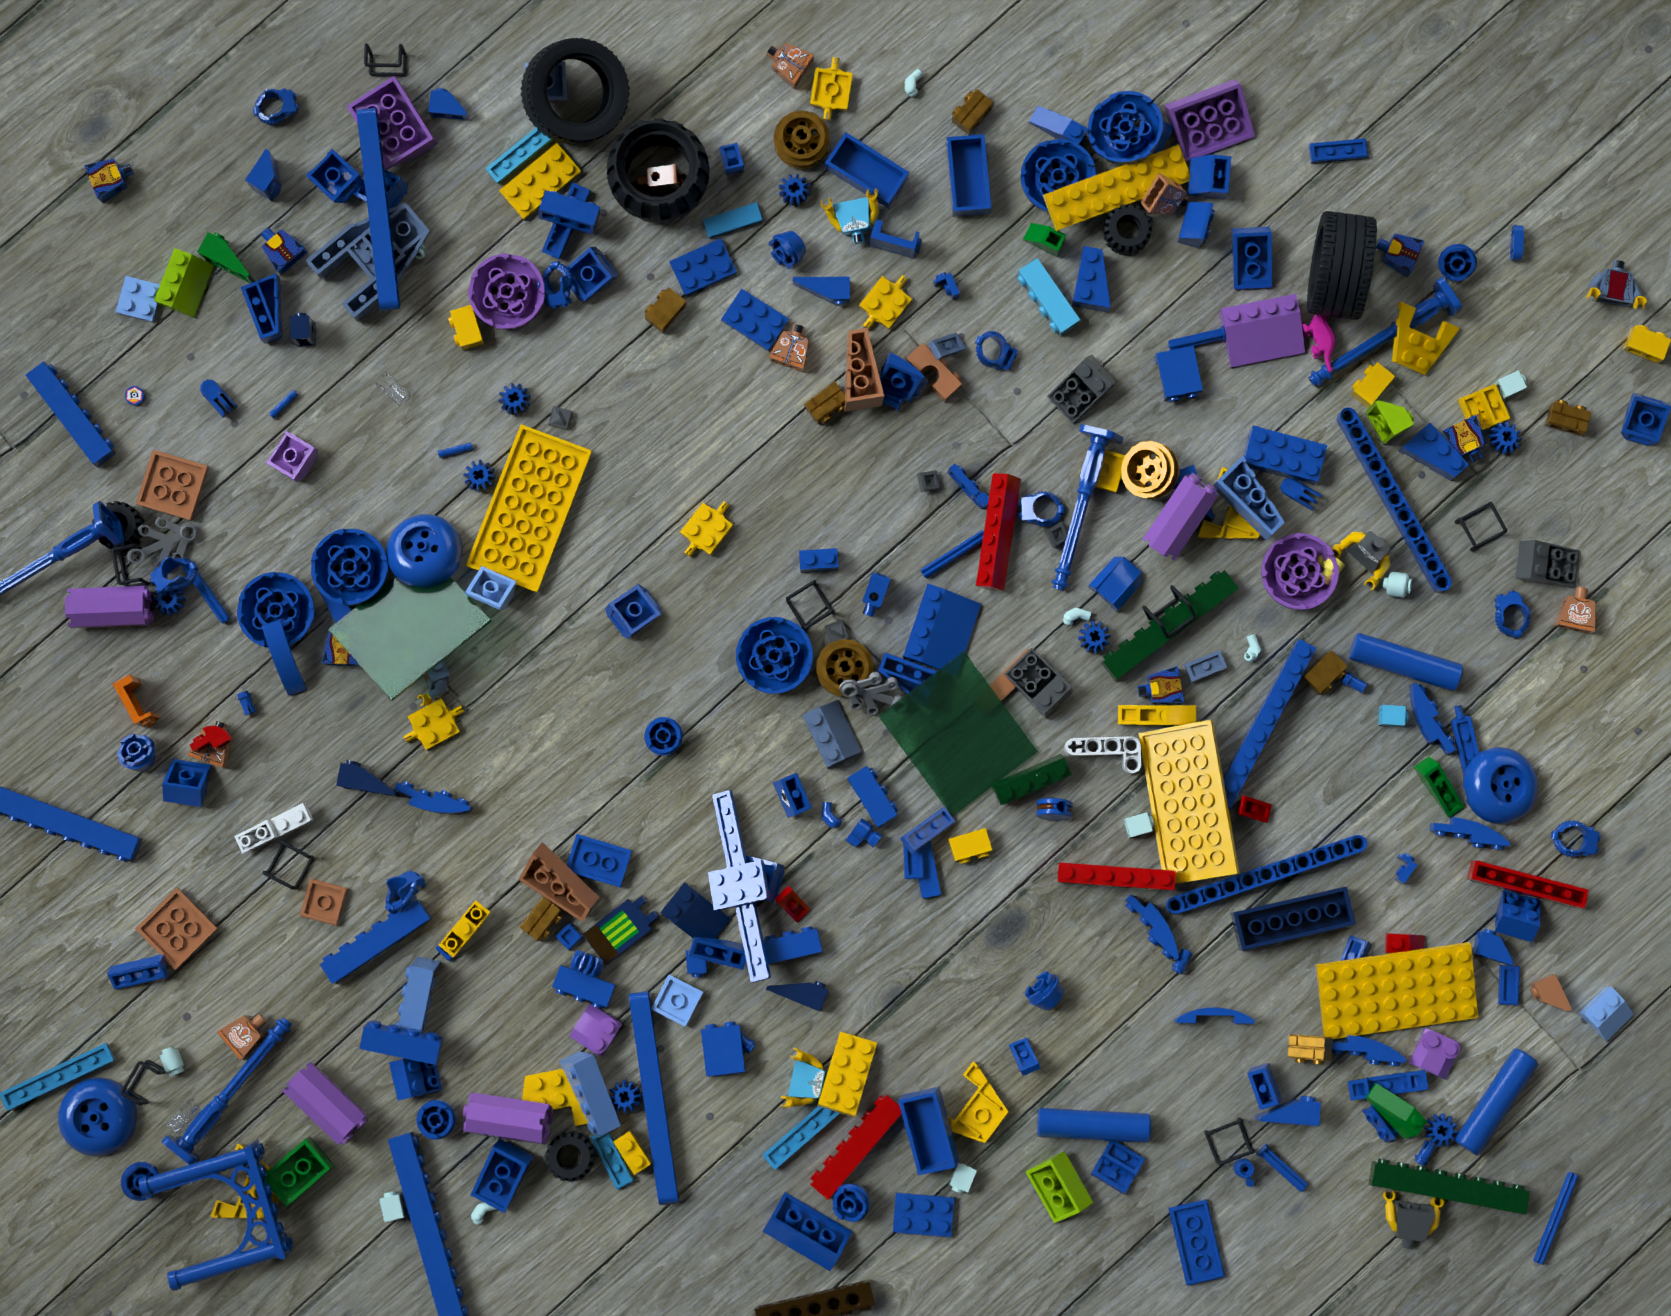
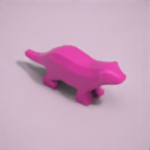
(1323, 338)

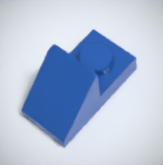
(731, 159)
(1024, 1056)

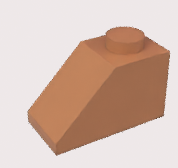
(1549, 991)

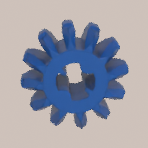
(800, 193)
(507, 402)
(1498, 436)
(487, 473)
(174, 604)
(1100, 635)
(587, 963)
(631, 1094)
(1437, 1137)

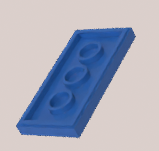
(1196, 1242)

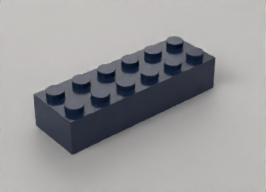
(1292, 918)

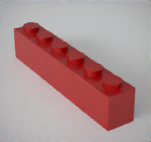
(998, 532)
(1116, 876)
(1527, 884)
(856, 1147)

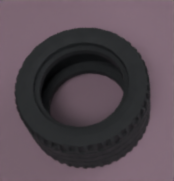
(613, 82)
(1342, 265)

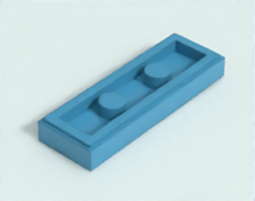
(732, 220)
(612, 1160)

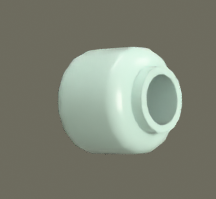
(1398, 584)

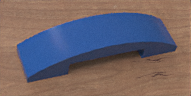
(283, 657)
(1237, 1017)
(1395, 1083)

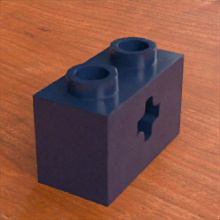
(302, 330)

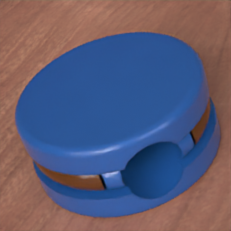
(1054, 809)

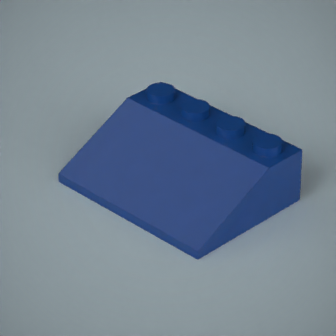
(941, 627)

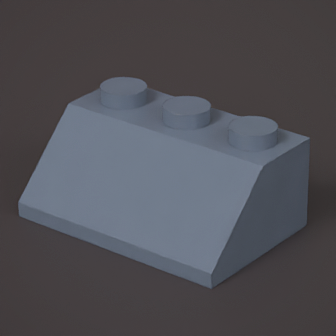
(831, 733)

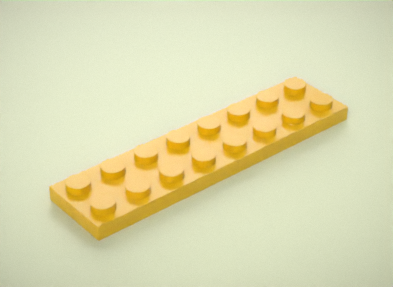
(1113, 188)

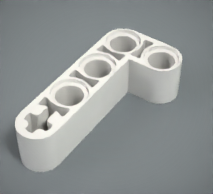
(1103, 751)

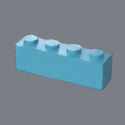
(1048, 297)

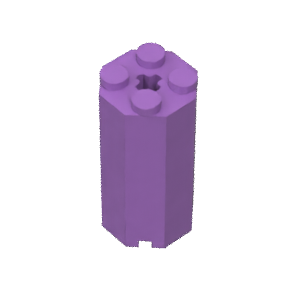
(1181, 516)
(109, 607)
(325, 1103)
(507, 1118)

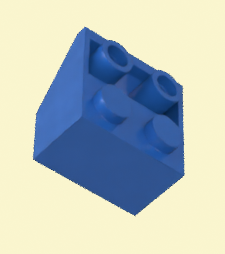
(1209, 176)
(1195, 222)
(1517, 916)
(414, 1078)

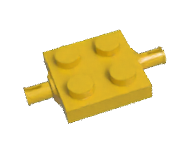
(831, 89)
(885, 302)
(706, 529)
(433, 723)

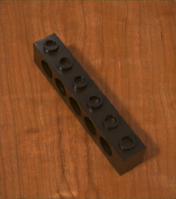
(861, 1289)

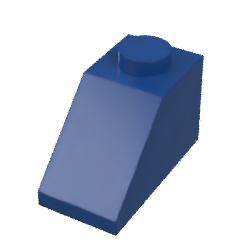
(445, 106)
(1491, 947)

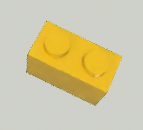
(466, 327)
(1647, 343)
(1372, 384)
(970, 845)
(632, 1152)

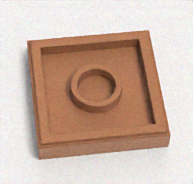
(323, 902)

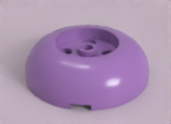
(494, 273)
(1277, 561)

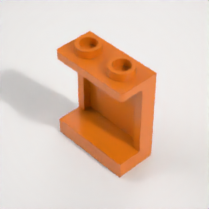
(124, 689)

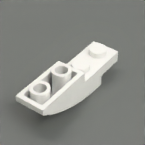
(274, 828)

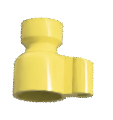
(1328, 566)

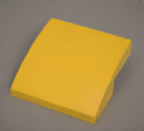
(1487, 404)

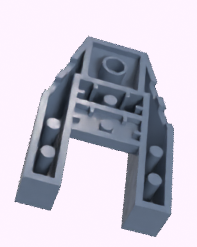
(355, 241)

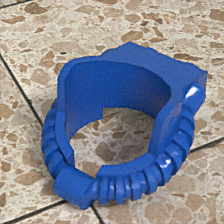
(289, 105)
(562, 297)
(1006, 355)
(1027, 514)
(160, 575)
(1512, 599)
(1589, 844)
(404, 886)

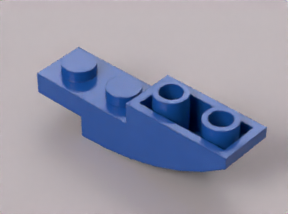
(1424, 712)
(439, 803)
(1477, 833)
(1160, 932)
(1373, 1050)

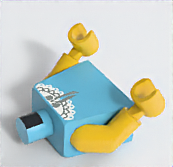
(854, 215)
(806, 1080)

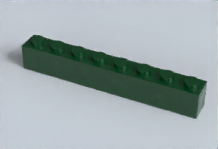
(1152, 638)
(1449, 1187)

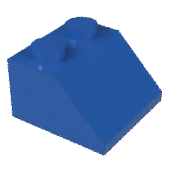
(265, 176)
(186, 782)

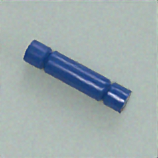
(283, 404)
(455, 450)

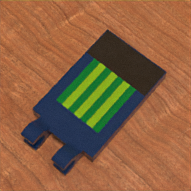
(619, 929)

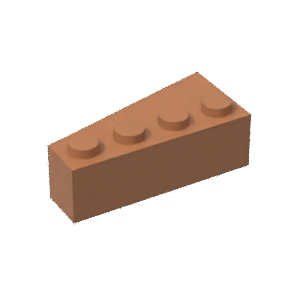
(862, 378)
(558, 883)

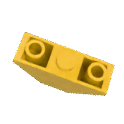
(465, 929)

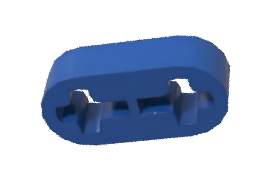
(1516, 242)

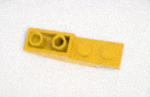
(1157, 714)

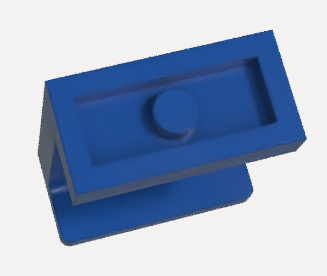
(894, 244)
(1179, 374)
(723, 1049)

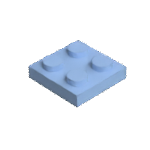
(138, 299)
(677, 1000)

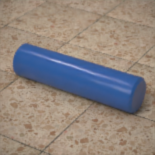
(1406, 662)
(1496, 1101)
(1093, 1125)

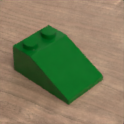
(218, 252)
(298, 1171)

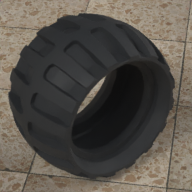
(651, 134)

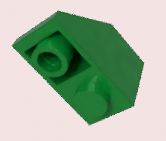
(1045, 238)

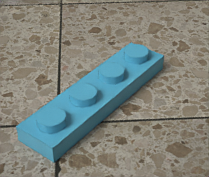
(517, 155)

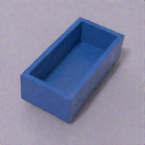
(866, 169)
(968, 175)
(1284, 455)
(928, 1130)

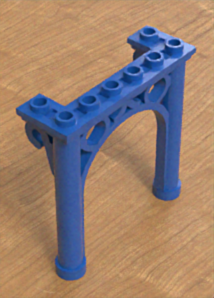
(209, 1168)

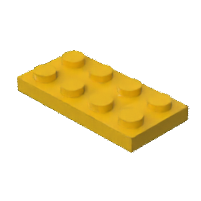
(549, 172)
(847, 1074)

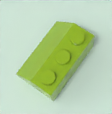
(184, 283)
(1389, 420)
(1059, 1187)

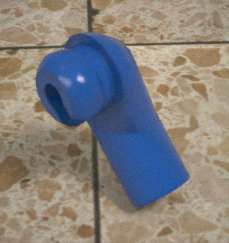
(828, 817)

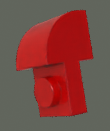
(214, 735)

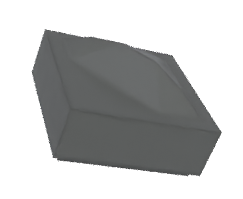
(560, 418)
(928, 481)
(1056, 534)
(836, 631)

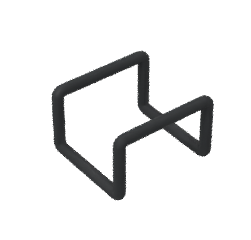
(401, 50)
(1475, 546)
(125, 582)
(1176, 593)
(805, 627)
(284, 843)
(144, 1065)
(1239, 1121)

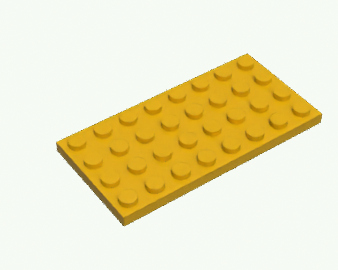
(529, 507)
(1189, 801)
(1397, 991)

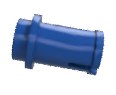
(1353, 682)
(246, 701)
(1182, 961)
(747, 1044)
(1425, 1153)

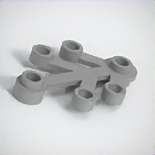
(165, 542)
(850, 688)

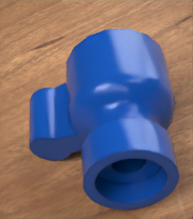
(861, 832)
(1244, 1169)

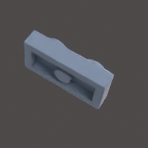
(946, 346)
(1205, 666)

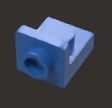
(950, 287)
(1405, 871)

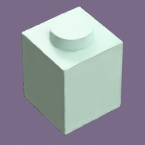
(1511, 384)
(1138, 824)
(962, 1178)
(392, 1206)

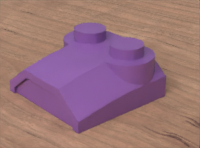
(293, 457)
(595, 1030)
(1435, 1053)

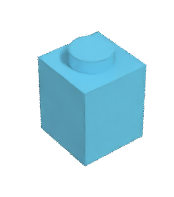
(1392, 715)

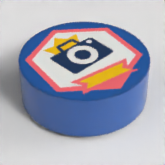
(134, 396)

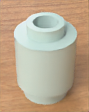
(172, 1061)

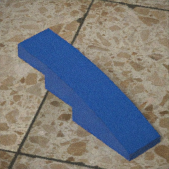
(560, 235)

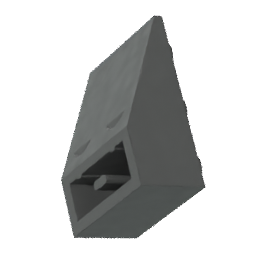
(1082, 388)
(1547, 563)
(1039, 683)

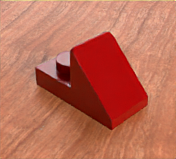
(1254, 809)
(792, 904)
(1403, 942)

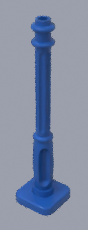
(1443, 299)
(1089, 476)
(104, 524)
(211, 1112)

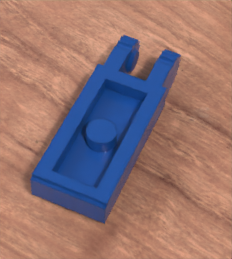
(970, 487)

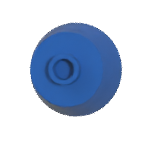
(787, 249)
(1457, 262)
(663, 736)
(136, 752)
(1045, 992)
(436, 1119)
(131, 1177)
(851, 1202)

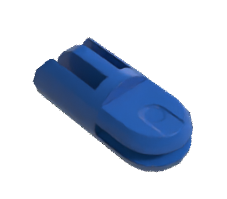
(214, 394)
(1294, 489)

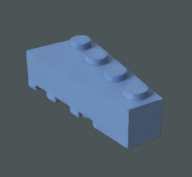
(1249, 499)
(416, 994)
(590, 1092)

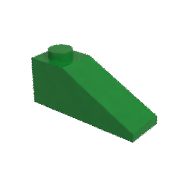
(1439, 786)
(1397, 1112)

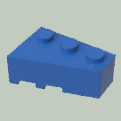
(1091, 281)
(264, 304)
(1434, 452)
(906, 672)

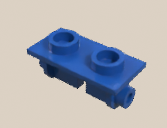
(1383, 1128)

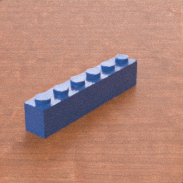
(70, 414)
(375, 941)

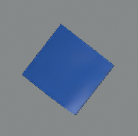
(1117, 1166)

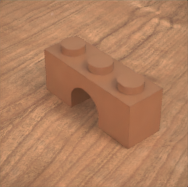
(948, 382)

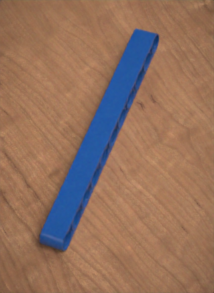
(378, 209)
(1394, 510)
(1275, 874)
(653, 1098)

